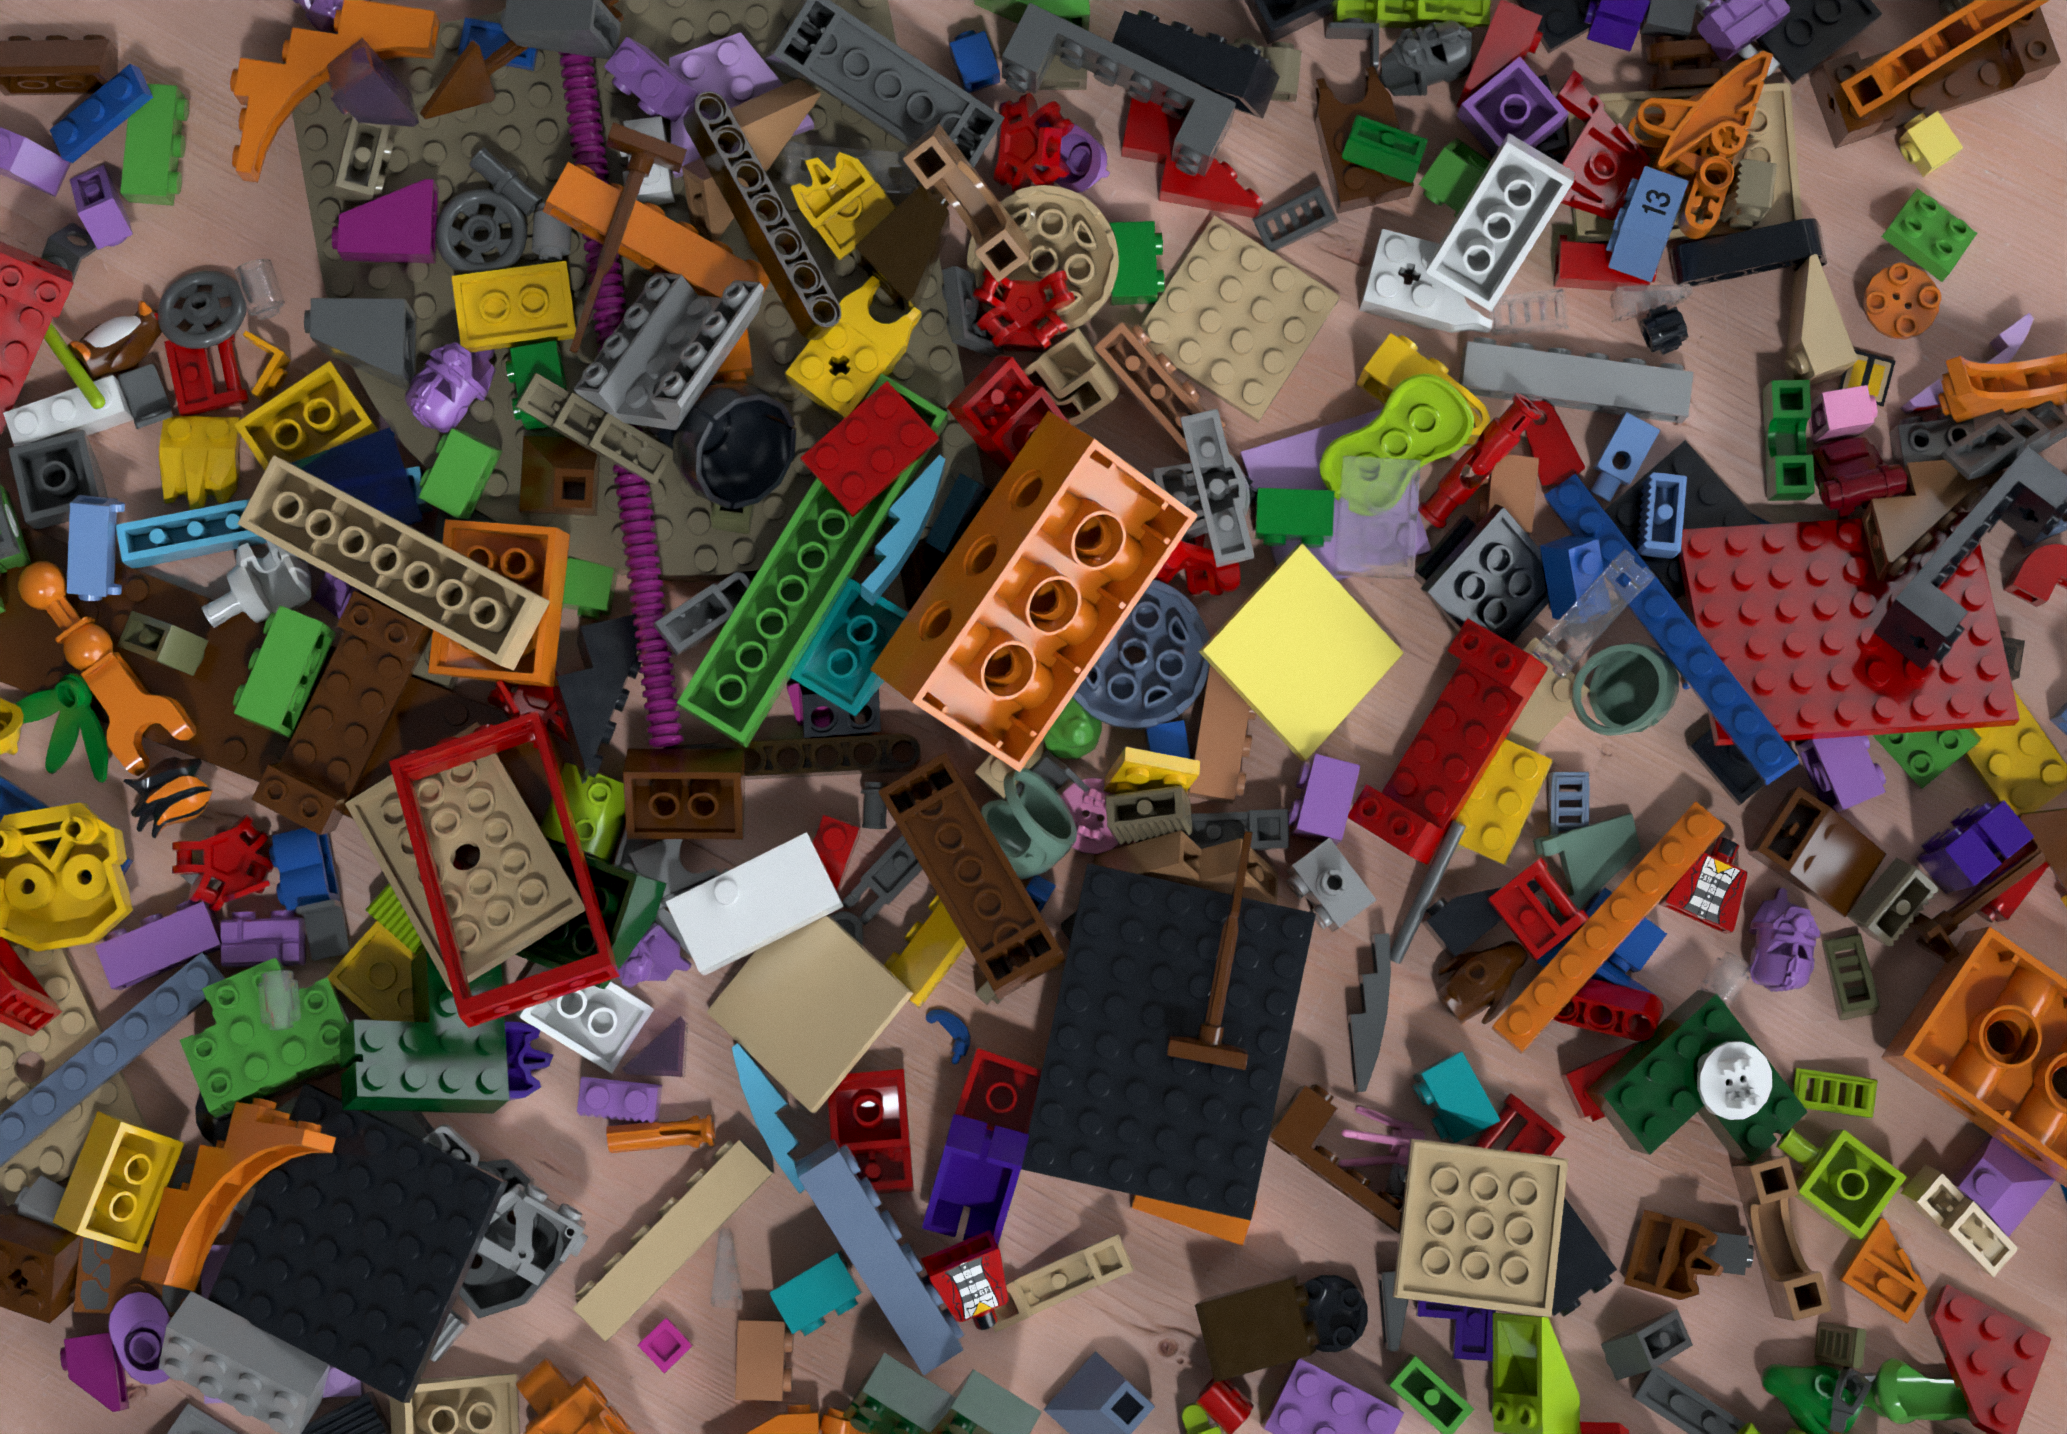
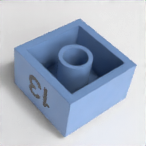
(1645, 223)

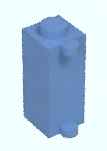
(92, 547)

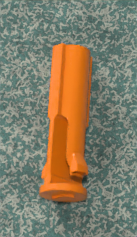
(661, 1134)

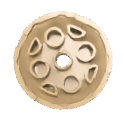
(1073, 234)

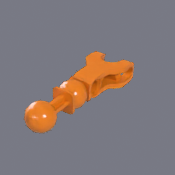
(106, 673)

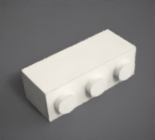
(68, 414)

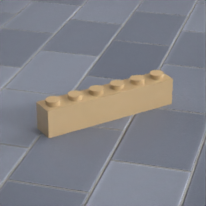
(672, 1240)

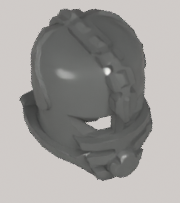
(1427, 58)

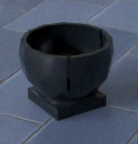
(733, 444)

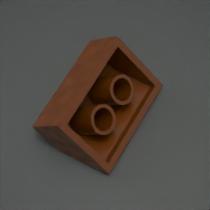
(56, 65)
(684, 793)

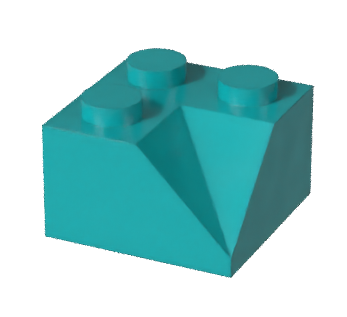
(1454, 1097)
(816, 1293)

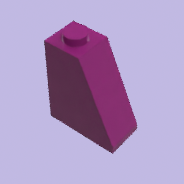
(391, 227)

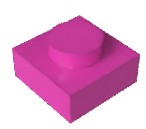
(665, 1345)

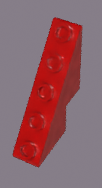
(1151, 138)

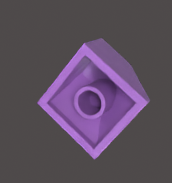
(2002, 1183)

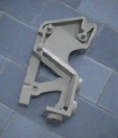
(662, 862)
(528, 1203)

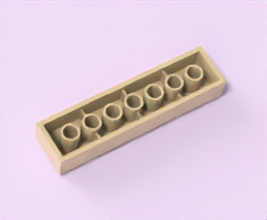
(393, 563)

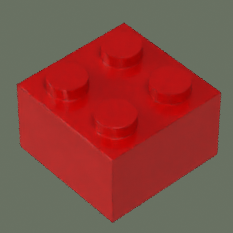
(999, 1092)

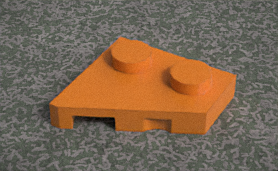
(1884, 1274)

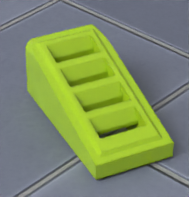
(1868, 1093)

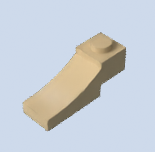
(1959, 1219)

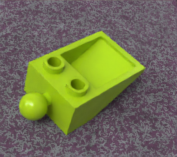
(1531, 1378)

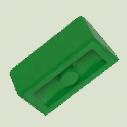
(1384, 149)

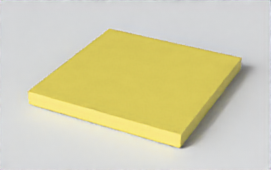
(1301, 652)

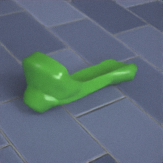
(1073, 732)
(1907, 1395)

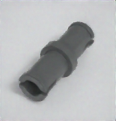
(506, 181)

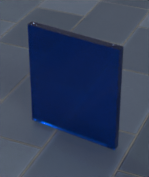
(369, 471)

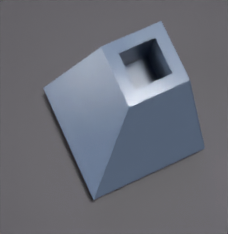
(1099, 1401)

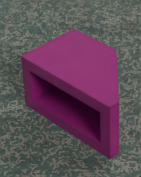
(96, 1369)

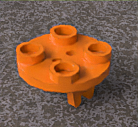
(1912, 288)

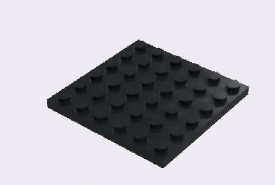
(359, 1246)

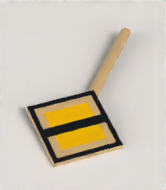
(1869, 371)

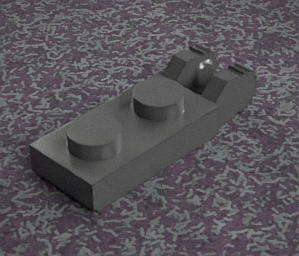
(886, 878)

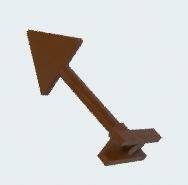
(469, 78)
(644, 153)
(2050, 846)
(1209, 1045)

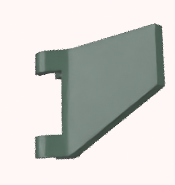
(1591, 855)

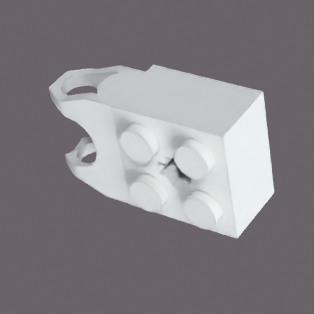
(1426, 300)

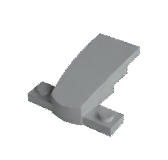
(1210, 488)

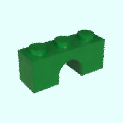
(1785, 422)

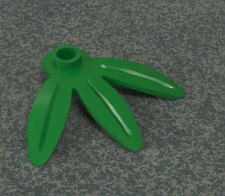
(72, 699)

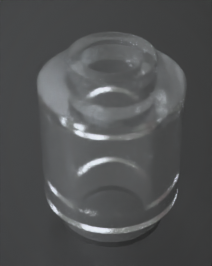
(1726, 978)
(279, 999)

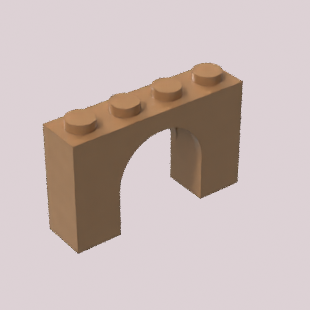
(997, 237)
(1790, 1283)

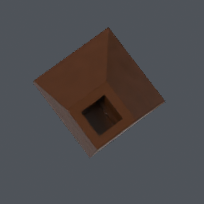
(558, 477)

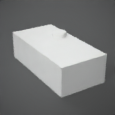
(1500, 222)
(754, 904)

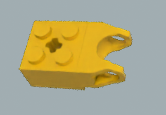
(858, 343)
(1399, 360)

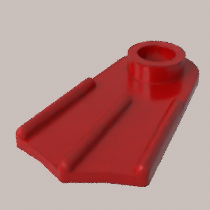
(1553, 447)

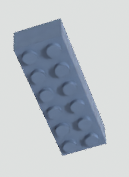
(879, 1258)

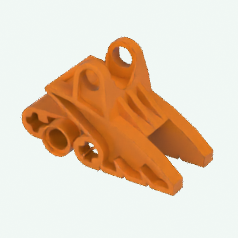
(1709, 120)
(568, 1407)

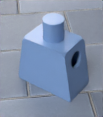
(1631, 439)

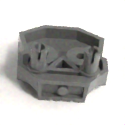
(493, 1286)

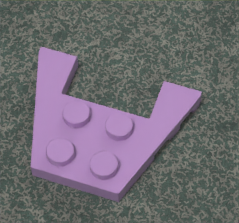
(729, 69)

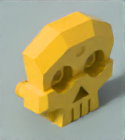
(61, 907)

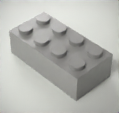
(242, 1365)

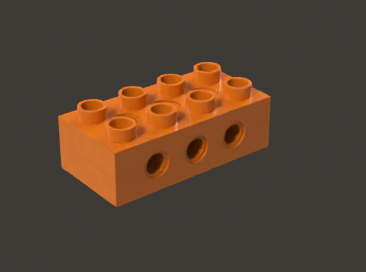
(1033, 591)
(1949, 1054)

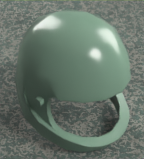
(1628, 689)
(1031, 827)

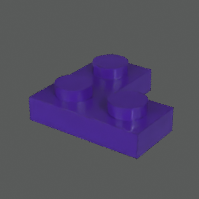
(1471, 1328)

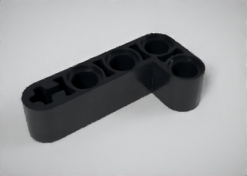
(1748, 252)

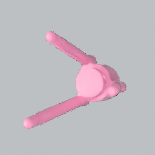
(1398, 1140)

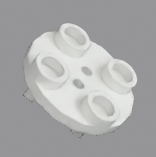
(1730, 1062)

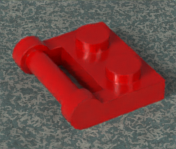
(195, 382)
(1528, 916)
(1534, 1137)

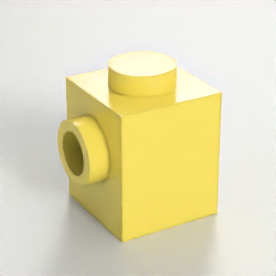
(1928, 143)

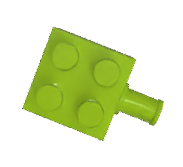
(1842, 1180)

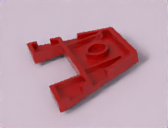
(1601, 156)

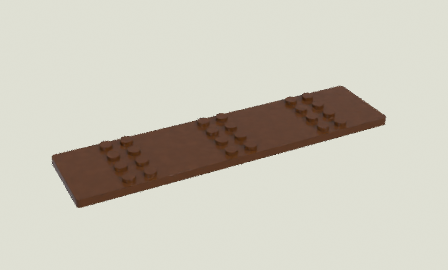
(422, 717)

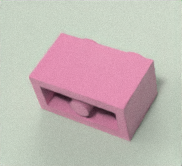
(1842, 414)

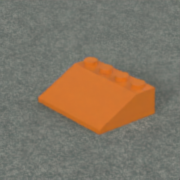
(530, 558)

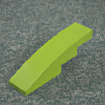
(1414, 13)

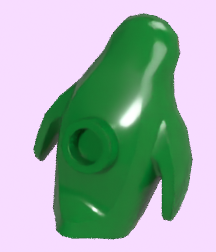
(1808, 1394)

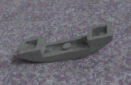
(1268, 827)

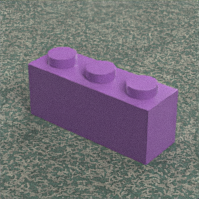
(159, 944)

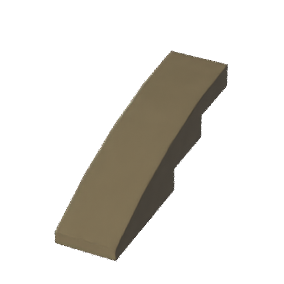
(594, 429)

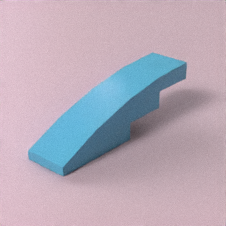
(908, 520)
(764, 1104)

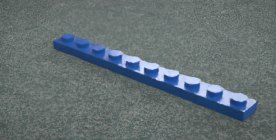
(1679, 639)

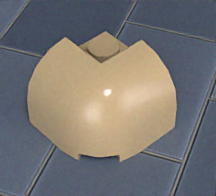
(1074, 377)

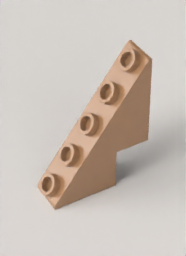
(768, 126)
(1929, 504)
(1181, 861)

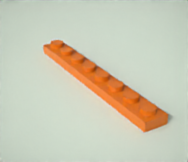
(1608, 927)

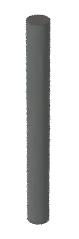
(1426, 891)

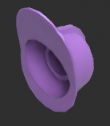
(1083, 156)
(138, 1334)

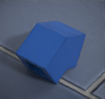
(1040, 891)

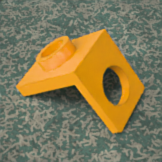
(274, 373)

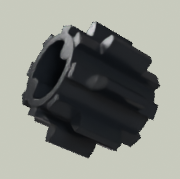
(1664, 329)

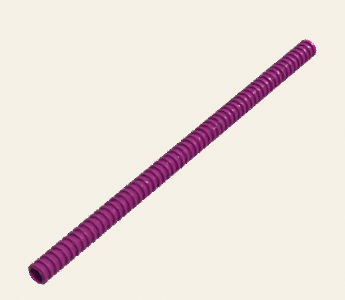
(632, 488)

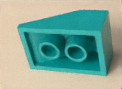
(847, 647)

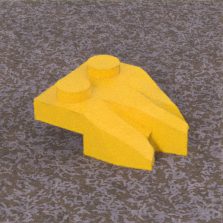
(842, 202)
(199, 458)

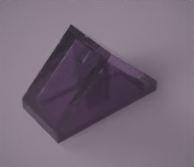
(664, 1055)

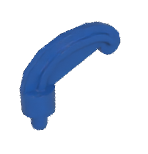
(955, 1028)

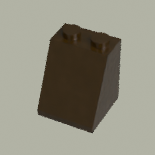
(906, 247)
(1257, 1327)

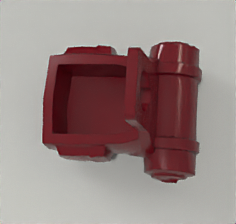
(1853, 474)

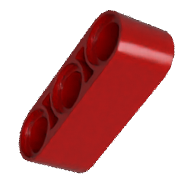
(1623, 1011)

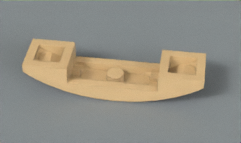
(1063, 1280)

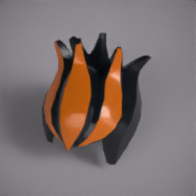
(170, 794)

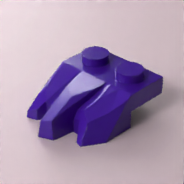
(523, 1059)

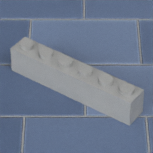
(1577, 381)

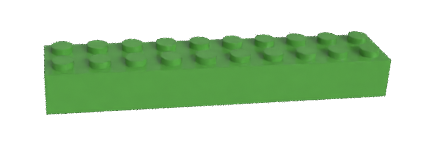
(791, 599)

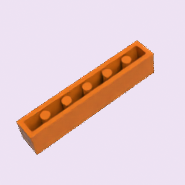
(650, 236)

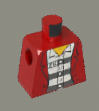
(1710, 889)
(970, 1279)

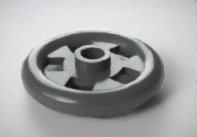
(468, 204)
(187, 287)

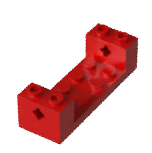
(29, 299)
(1452, 744)

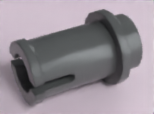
(874, 808)

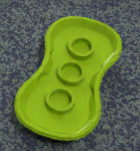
(1419, 422)

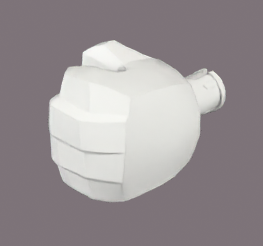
(262, 585)

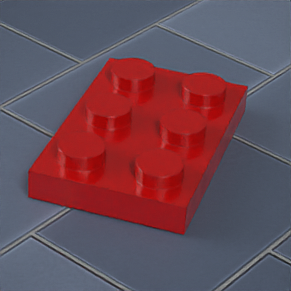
(869, 449)

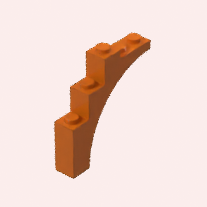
(1931, 49)
(276, 89)
(1982, 388)
(221, 1176)

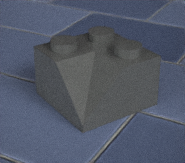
(53, 475)

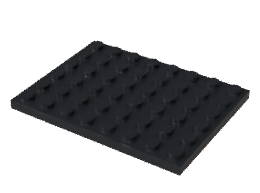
(1133, 976)

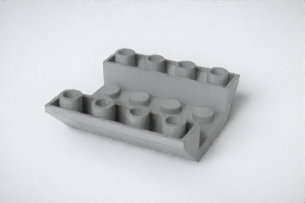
(667, 350)

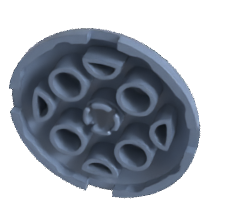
(1169, 676)

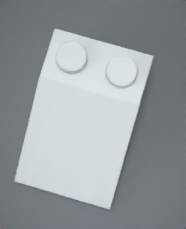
(591, 1020)

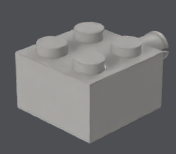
(1329, 886)

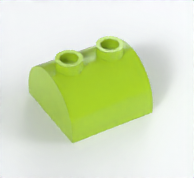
(596, 810)

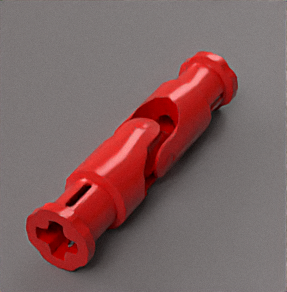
(1492, 446)

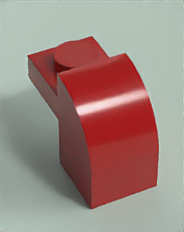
(2038, 574)

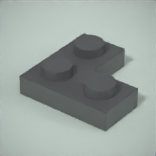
(965, 312)

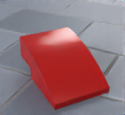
(1002, 410)
(872, 1119)

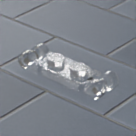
(875, 162)
(1593, 613)

